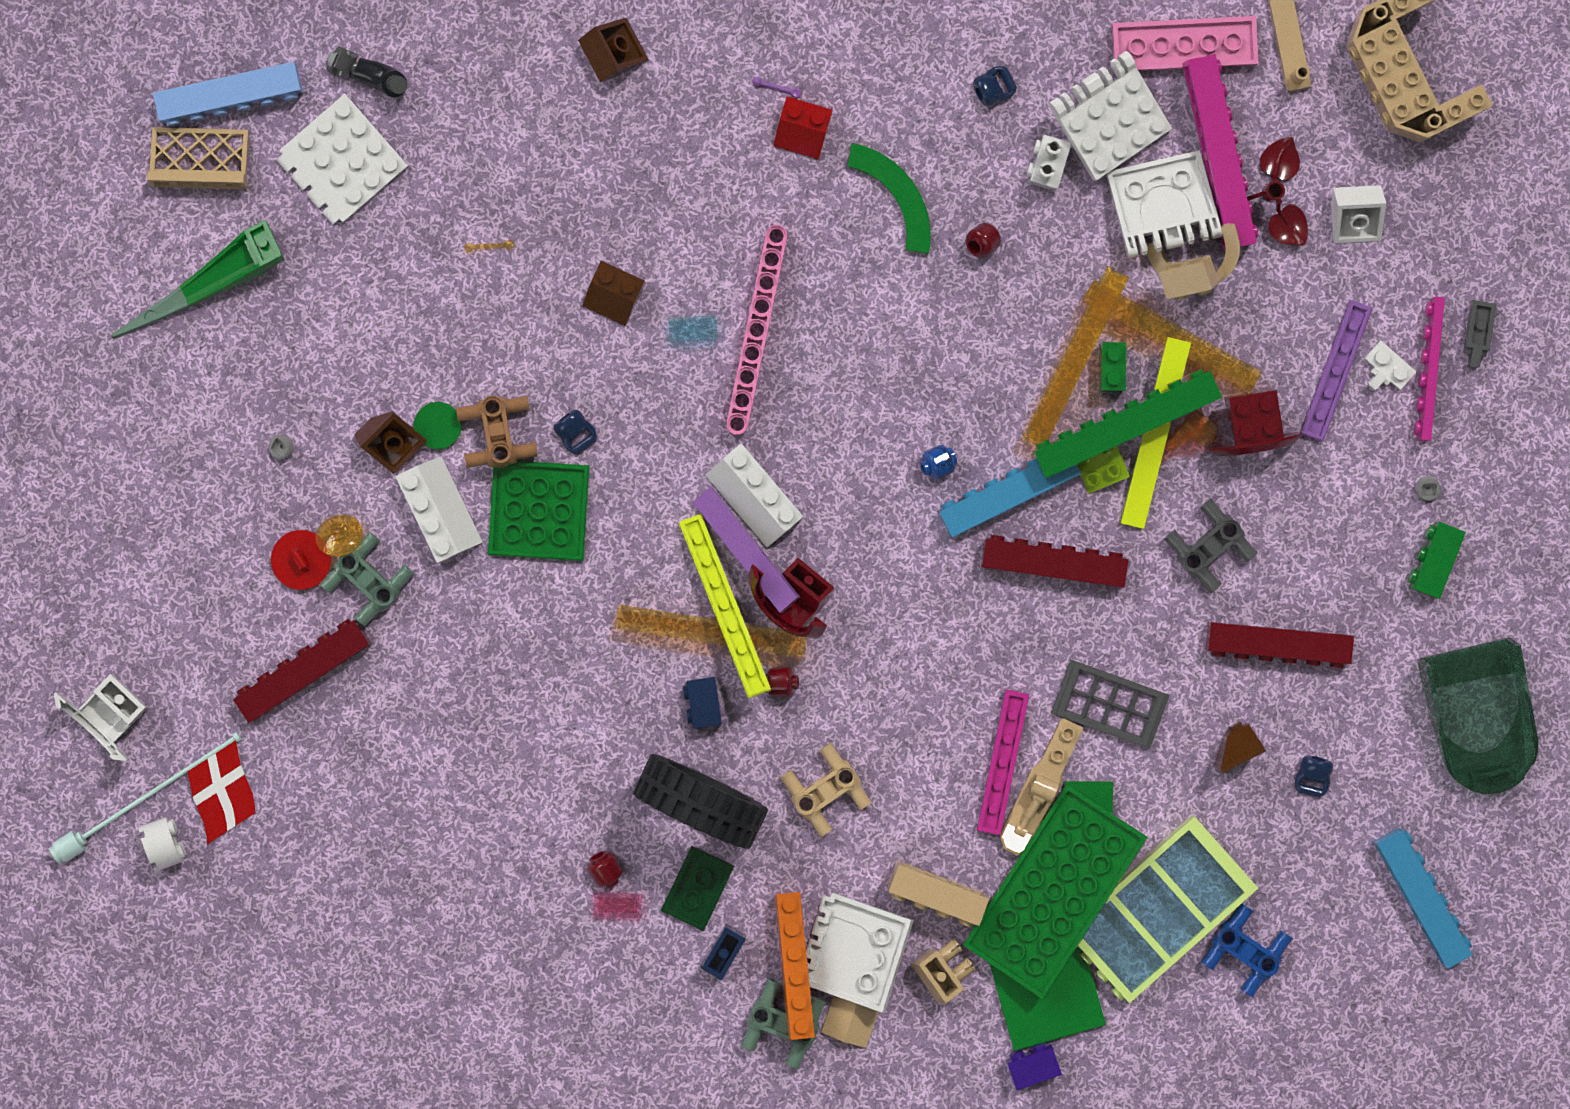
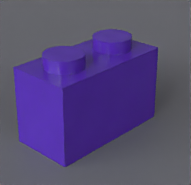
(1033, 1066)

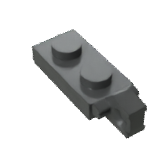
(1479, 331)

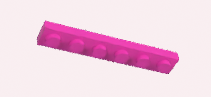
(1430, 359)
(1002, 762)

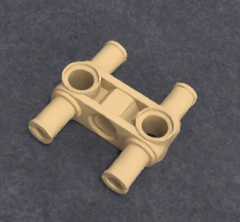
(825, 789)

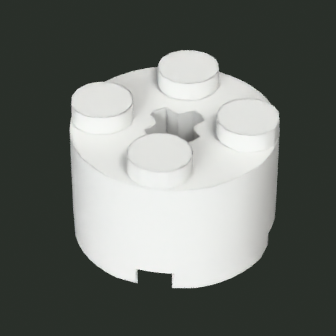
(162, 844)

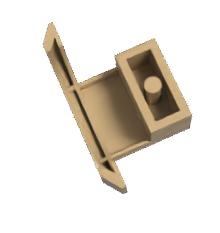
(1195, 274)

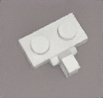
(1387, 367)

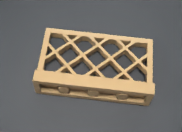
(198, 178)

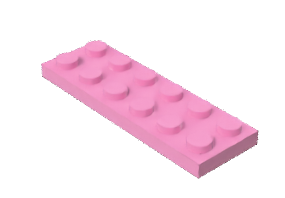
(1172, 42)

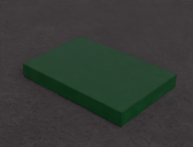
(697, 888)

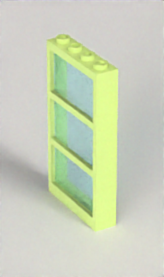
(1164, 909)

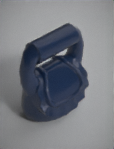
(988, 88)
(572, 426)
(1316, 770)

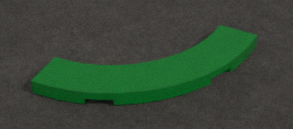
(902, 189)

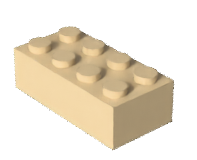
(937, 893)

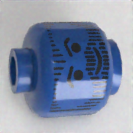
(938, 462)

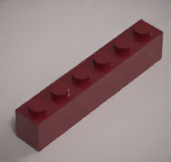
(1053, 562)
(1281, 643)
(301, 671)

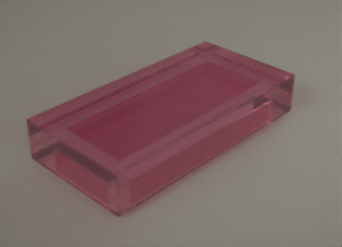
(617, 904)

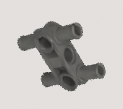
(1210, 545)

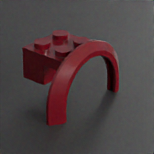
(1254, 424)
(813, 594)

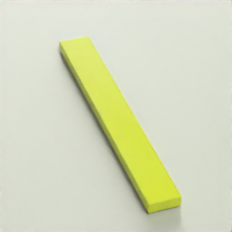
(1153, 441)
(724, 606)

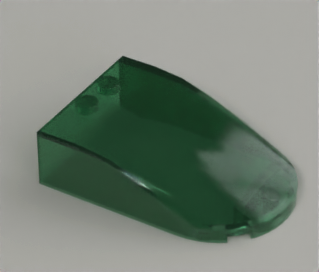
(1482, 714)

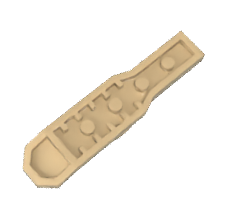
(1039, 789)

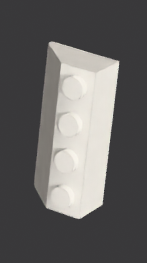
(754, 495)
(439, 509)

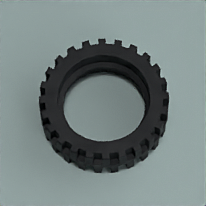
(700, 801)

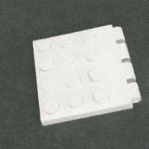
(341, 160)
(856, 951)

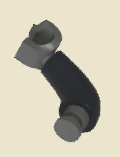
(370, 72)

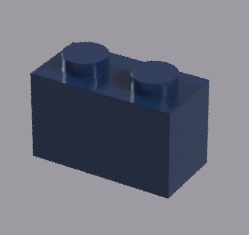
(703, 702)
(723, 951)

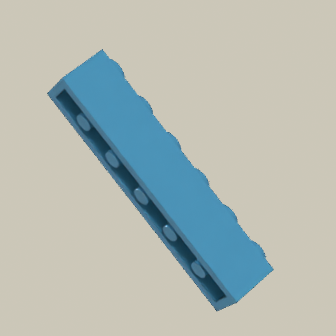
(1000, 496)
(1423, 898)

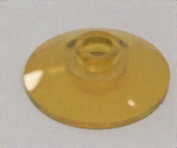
(340, 542)

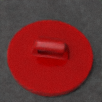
(299, 560)

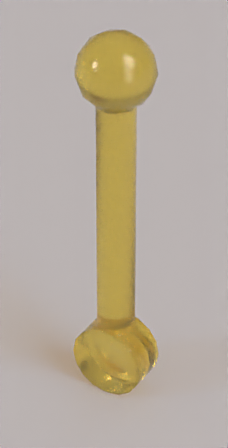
(509, 244)

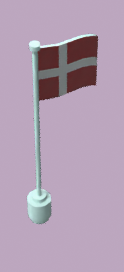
(217, 789)

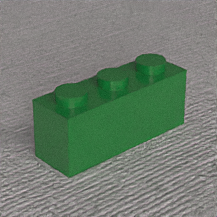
(1436, 559)

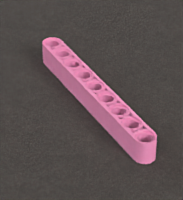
(757, 318)

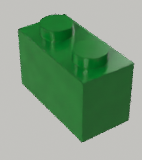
(1112, 367)

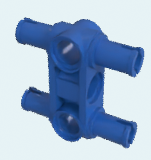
(1247, 950)

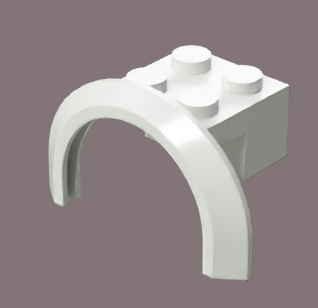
(106, 713)

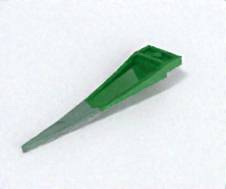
(237, 263)

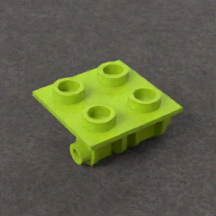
(1103, 470)

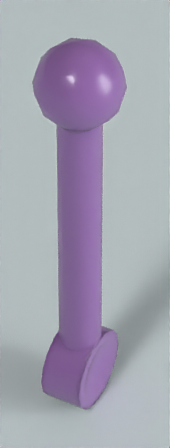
(795, 92)

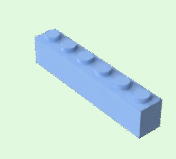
(228, 93)

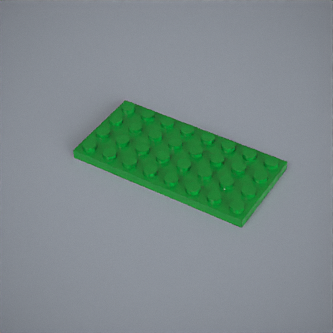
(1055, 891)

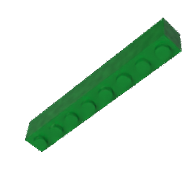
(1127, 423)

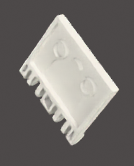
(1113, 119)
(1163, 199)

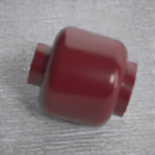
(983, 240)
(782, 682)
(604, 869)

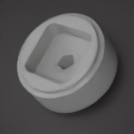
(281, 446)
(1428, 488)

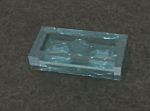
(693, 328)

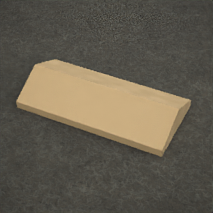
(849, 1022)

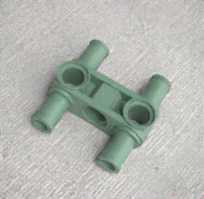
(367, 579)
(777, 1023)

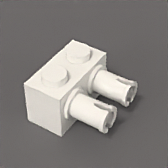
(1049, 162)

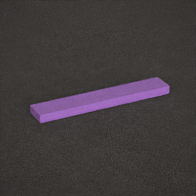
(1336, 370)
(745, 548)

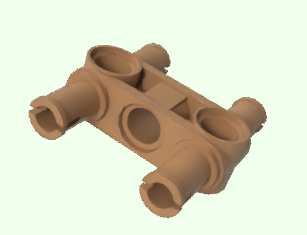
(496, 432)

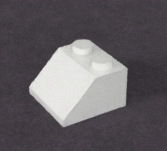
(1358, 214)

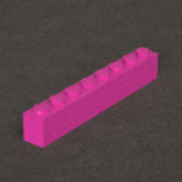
(1219, 146)

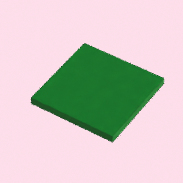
(539, 510)
(1066, 1010)

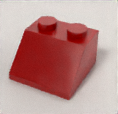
(802, 127)

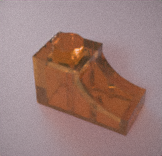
(1195, 430)

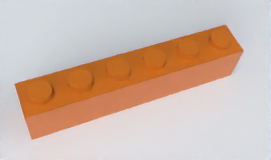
(794, 966)

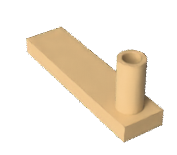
(1290, 44)

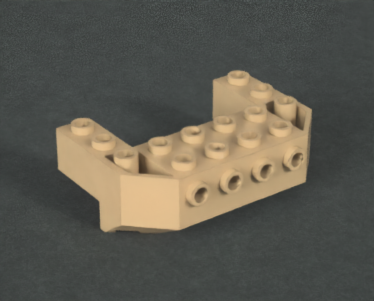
(1396, 78)

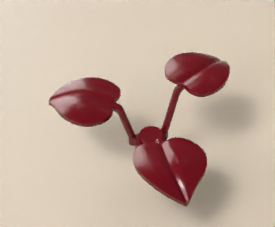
(1282, 162)

